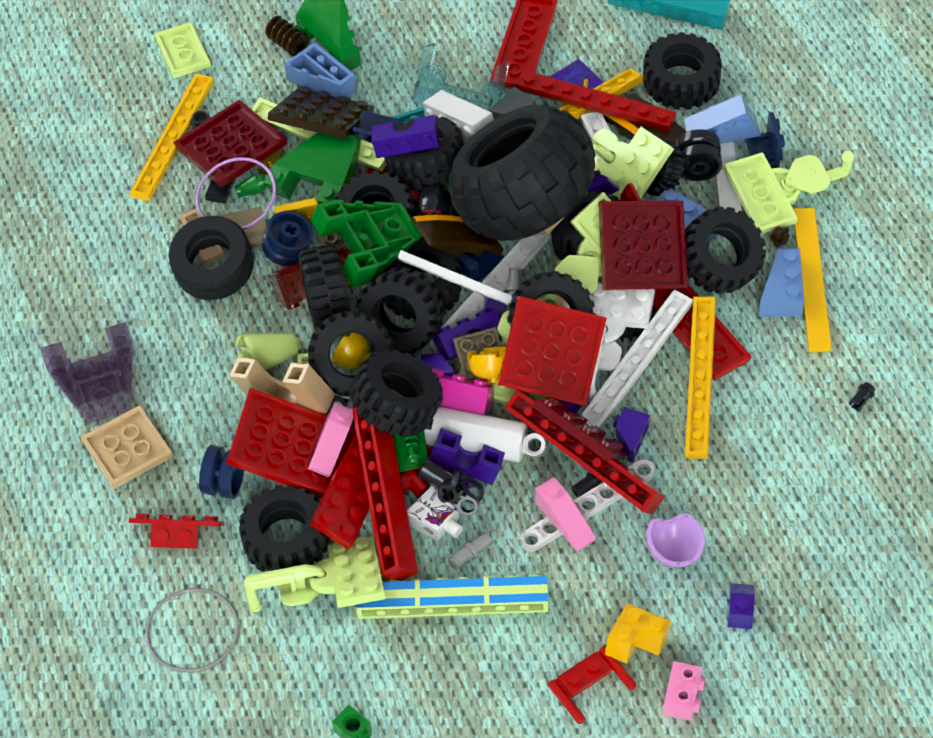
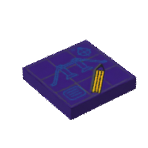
(578, 74)

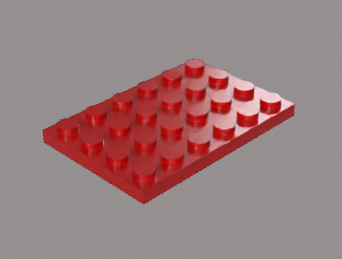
(279, 442)

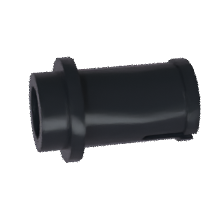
(862, 396)
(585, 485)

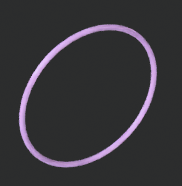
(239, 159)

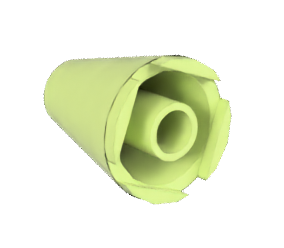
(268, 348)

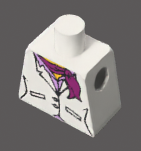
(433, 516)

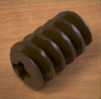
(286, 36)

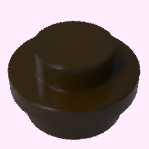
(780, 236)

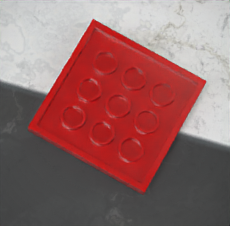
(551, 351)

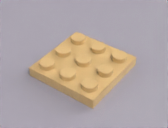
(126, 447)

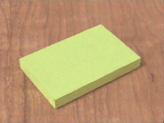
(182, 50)

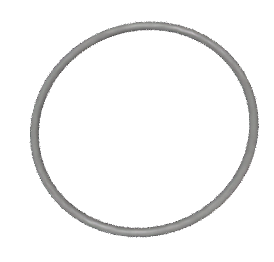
(181, 592)

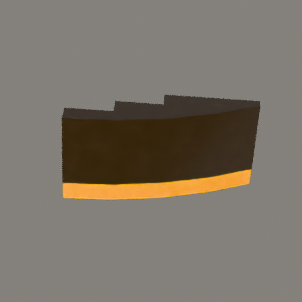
(629, 129)
(454, 236)

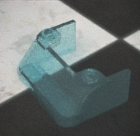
(432, 79)

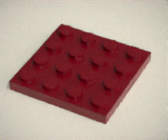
(230, 135)
(642, 245)
(576, 425)

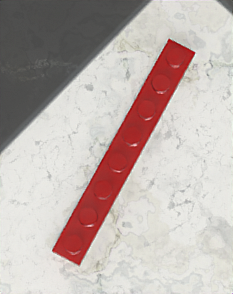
(596, 100)

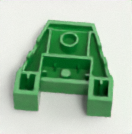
(328, 23)
(319, 160)
(370, 231)

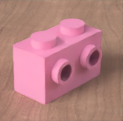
(682, 691)

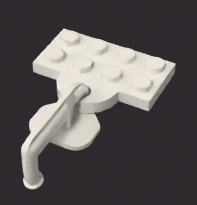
(622, 310)

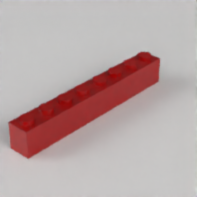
(610, 472)
(386, 501)

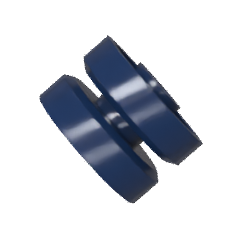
(286, 237)
(217, 475)

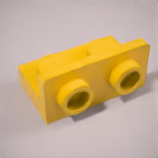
(305, 208)

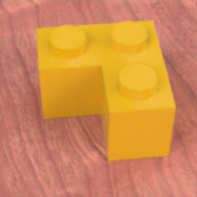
(636, 629)

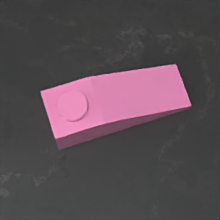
(331, 439)
(563, 513)

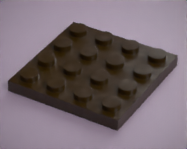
(320, 112)

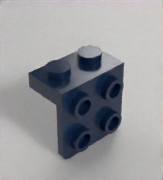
(768, 143)

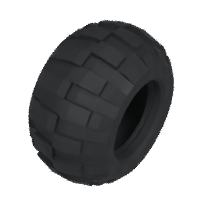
(522, 172)

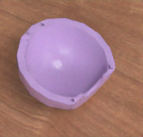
(675, 541)

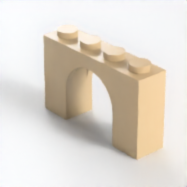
(299, 385)

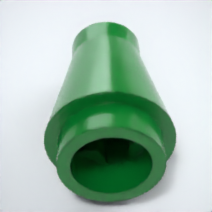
(250, 186)

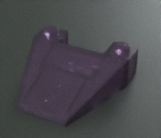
(99, 384)

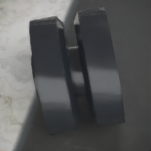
(700, 154)

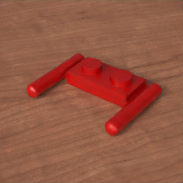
(585, 675)

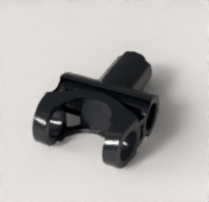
(448, 483)

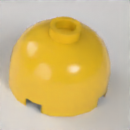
(351, 352)
(486, 363)

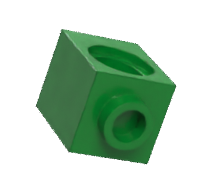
(348, 718)

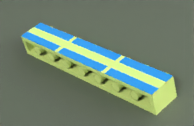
(459, 597)

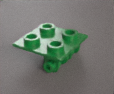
(410, 451)

